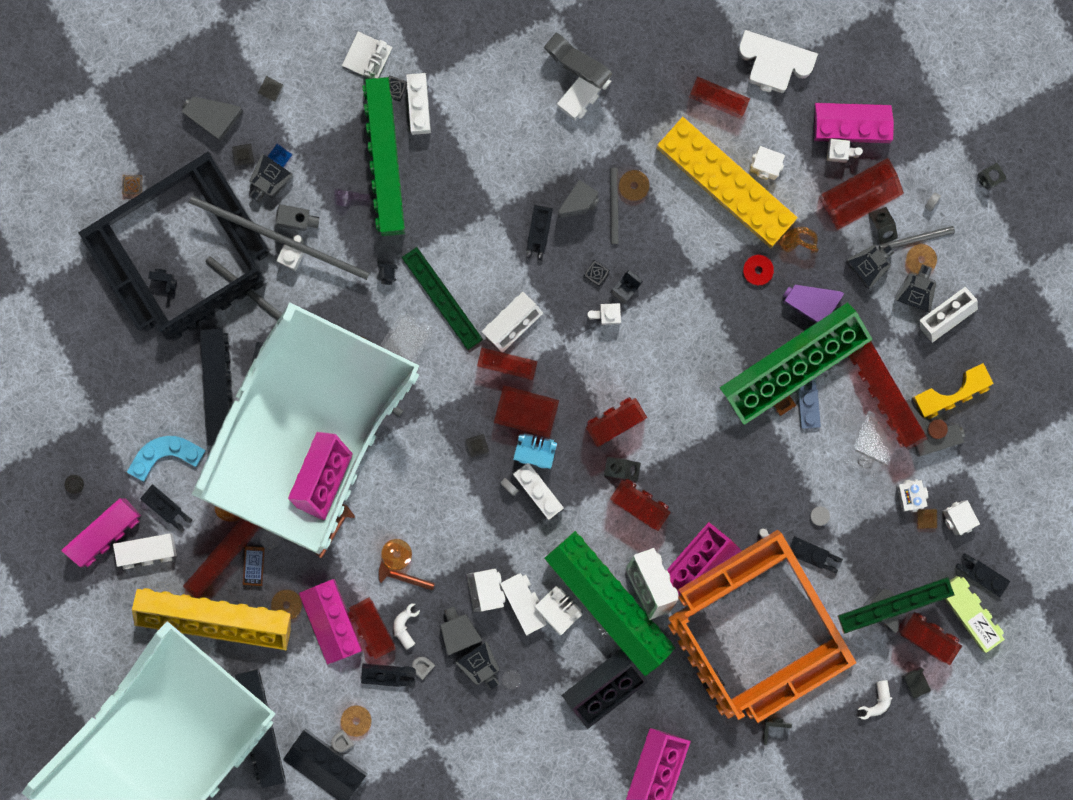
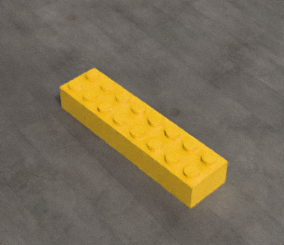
(726, 182)
(212, 618)

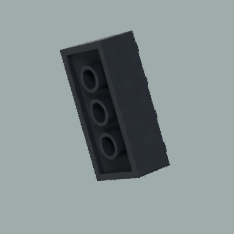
(604, 688)
(324, 766)

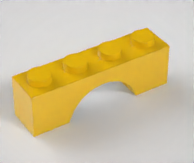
(974, 380)

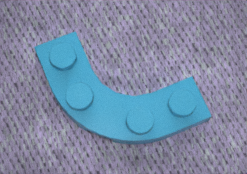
(163, 447)

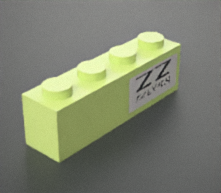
(973, 617)

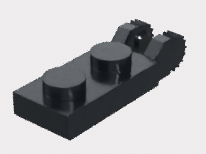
(539, 229)
(164, 506)
(813, 554)
(984, 576)
(387, 675)

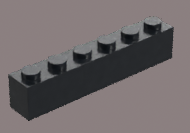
(215, 379)
(266, 751)

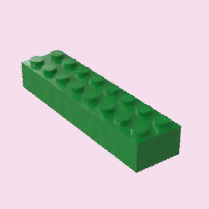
(385, 157)
(796, 363)
(610, 603)

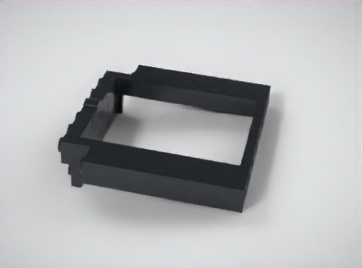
(127, 280)

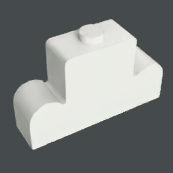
(774, 61)

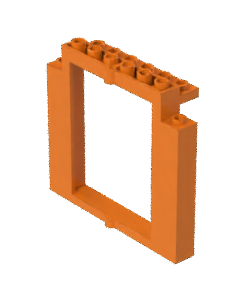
(786, 683)

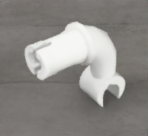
(400, 629)
(883, 701)

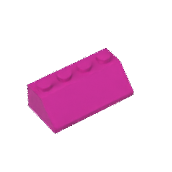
(853, 122)
(320, 475)
(102, 532)
(701, 555)
(330, 621)
(658, 766)

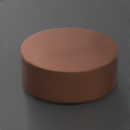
(937, 429)

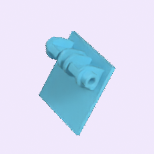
(533, 453)

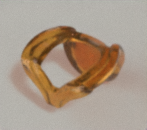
(792, 240)

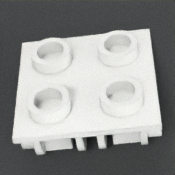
(367, 56)
(558, 611)

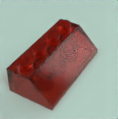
(862, 194)

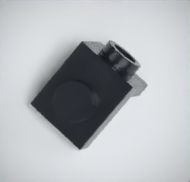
(162, 276)
(626, 286)

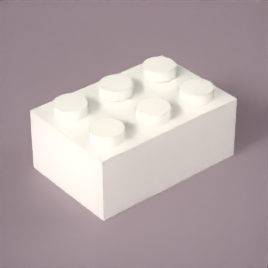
(652, 583)

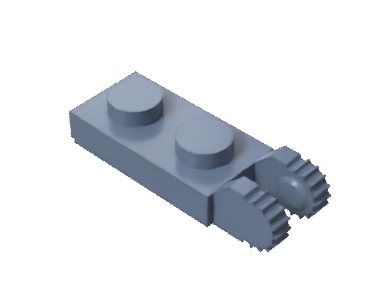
(809, 406)

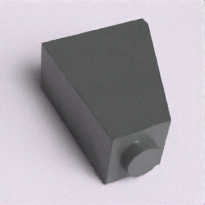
(212, 115)

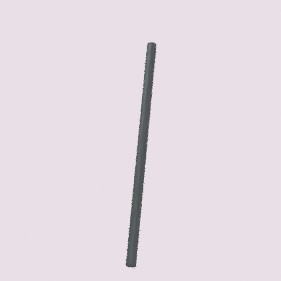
(278, 237)

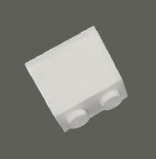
(485, 590)

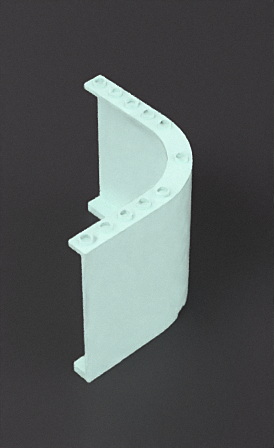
(300, 384)
(162, 734)

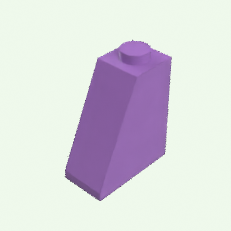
(812, 301)

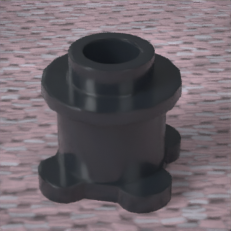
(387, 273)

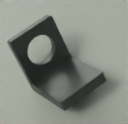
(986, 181)
(883, 223)
(621, 468)
(916, 682)
(776, 722)

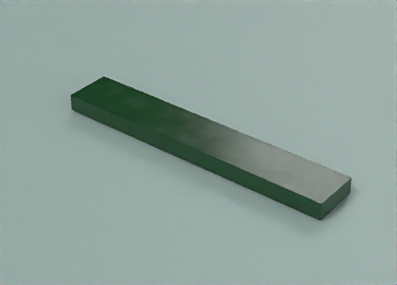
(442, 298)
(895, 605)

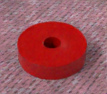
(762, 262)

